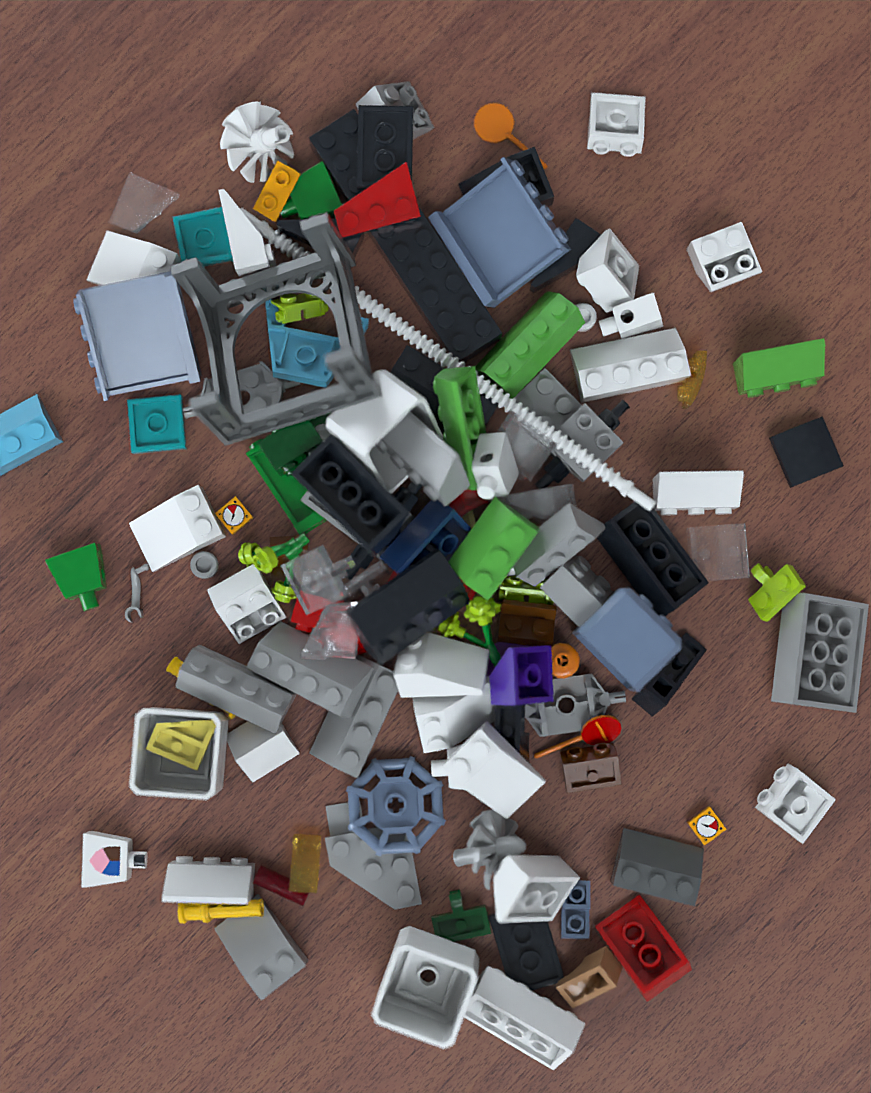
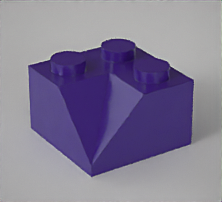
(523, 677)

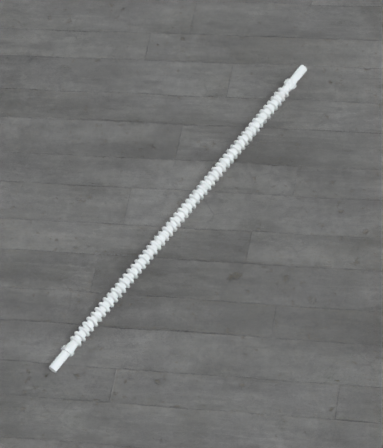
(625, 487)

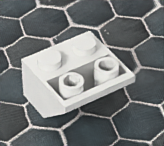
(724, 257)
(246, 603)

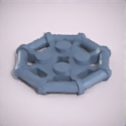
(385, 818)

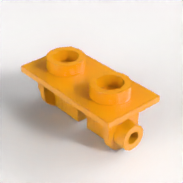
(276, 191)

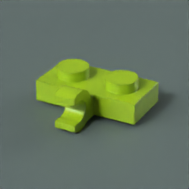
(776, 589)

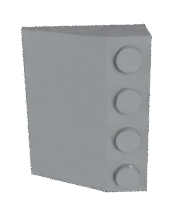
(820, 652)

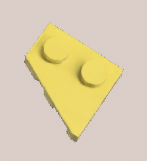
(182, 741)

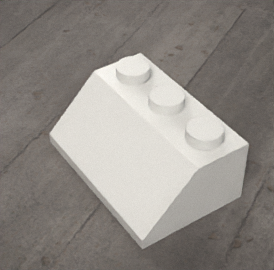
(697, 492)
(209, 881)
(532, 887)

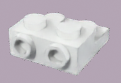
(616, 124)
(794, 802)

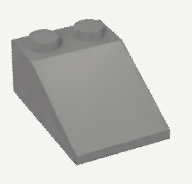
(261, 950)

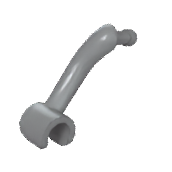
(136, 589)

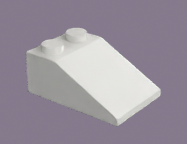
(246, 243)
(129, 258)
(177, 528)
(441, 668)
(451, 719)
(493, 771)

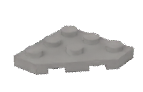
(386, 876)

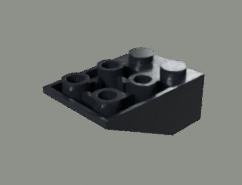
(533, 173)

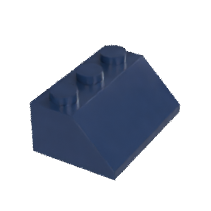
(431, 529)

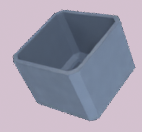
(629, 638)

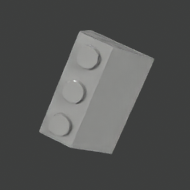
(556, 543)

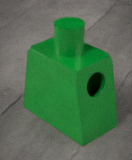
(312, 195)
(80, 574)

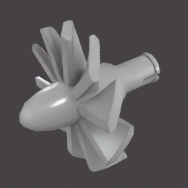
(490, 844)

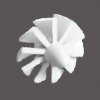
(255, 133)

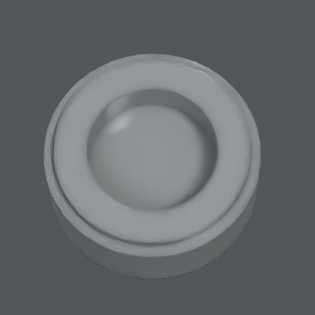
(204, 565)

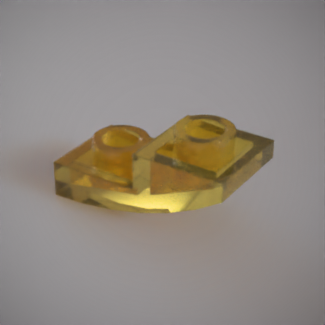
(690, 386)
(305, 863)

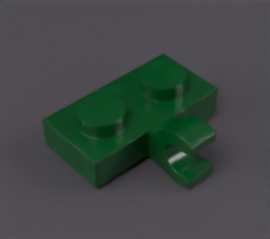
(461, 922)

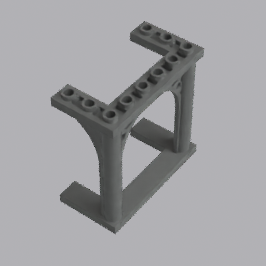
(351, 365)

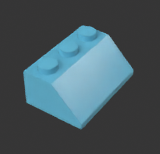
(25, 433)

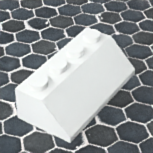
(630, 365)
(523, 1018)

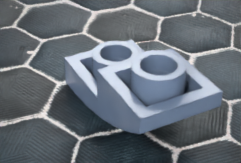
(576, 912)

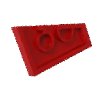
(379, 205)

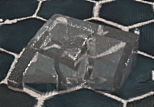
(140, 203)
(332, 635)

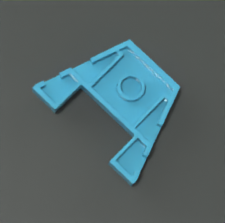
(300, 353)

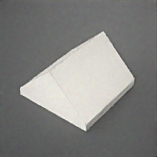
(260, 750)

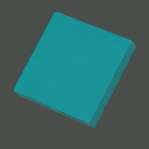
(203, 237)
(156, 424)

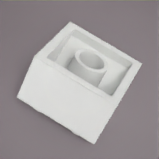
(608, 272)

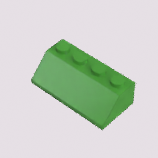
(531, 343)
(461, 414)

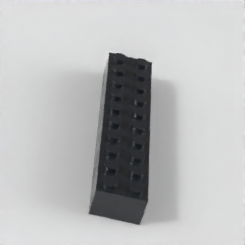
(414, 255)

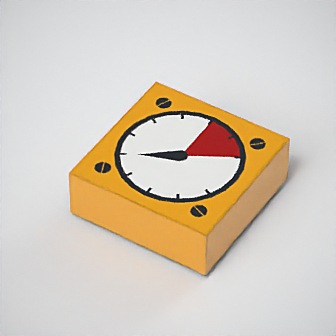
(234, 515)
(706, 825)

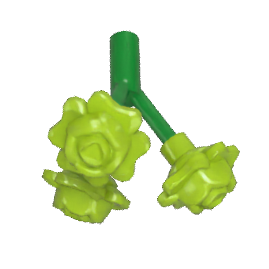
(477, 610)

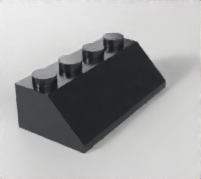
(419, 374)
(351, 495)
(651, 558)
(408, 606)

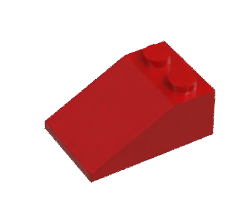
(643, 948)

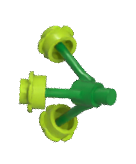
(266, 559)

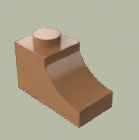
(593, 977)

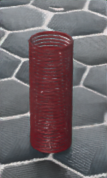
(279, 889)

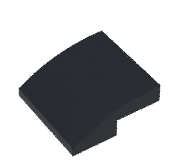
(806, 452)

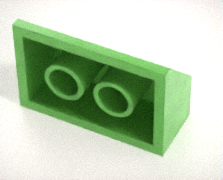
(780, 368)
(493, 548)

